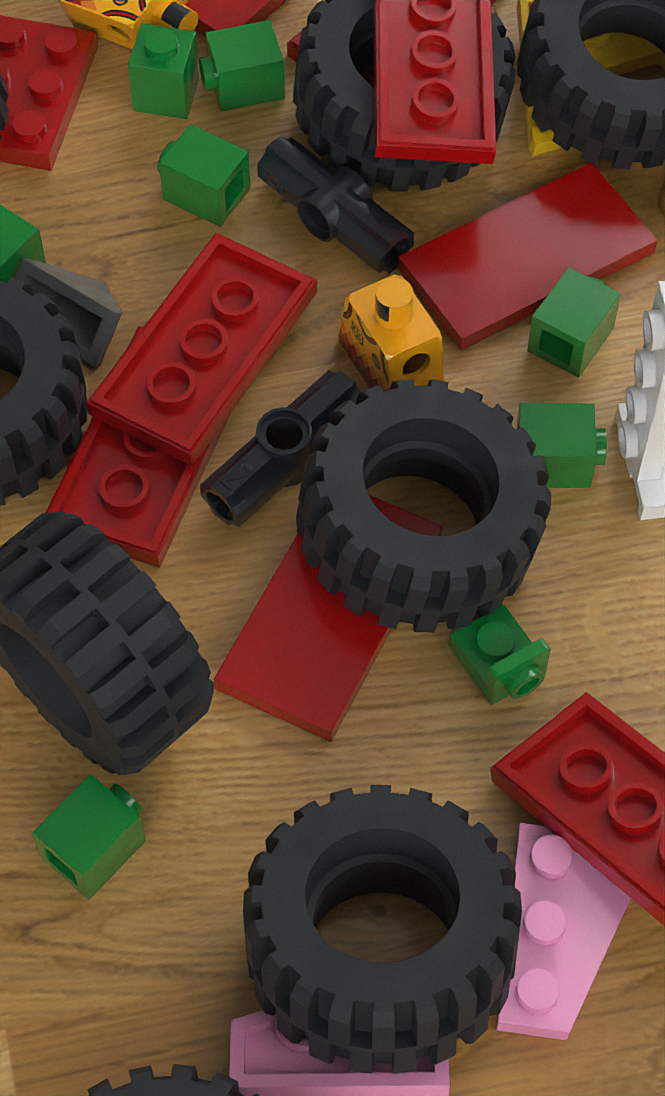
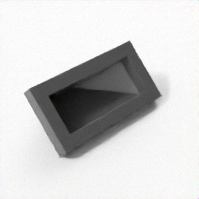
(81, 300)

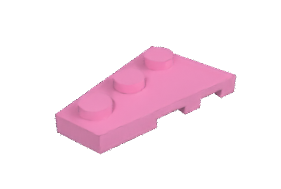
(563, 934)
(273, 1066)

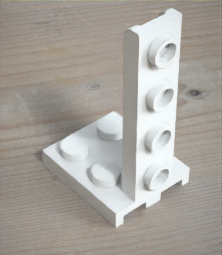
(643, 415)

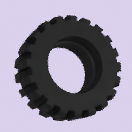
(581, 99)
(339, 103)
(49, 400)
(437, 438)
(97, 644)
(369, 1007)

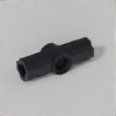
(335, 204)
(262, 470)

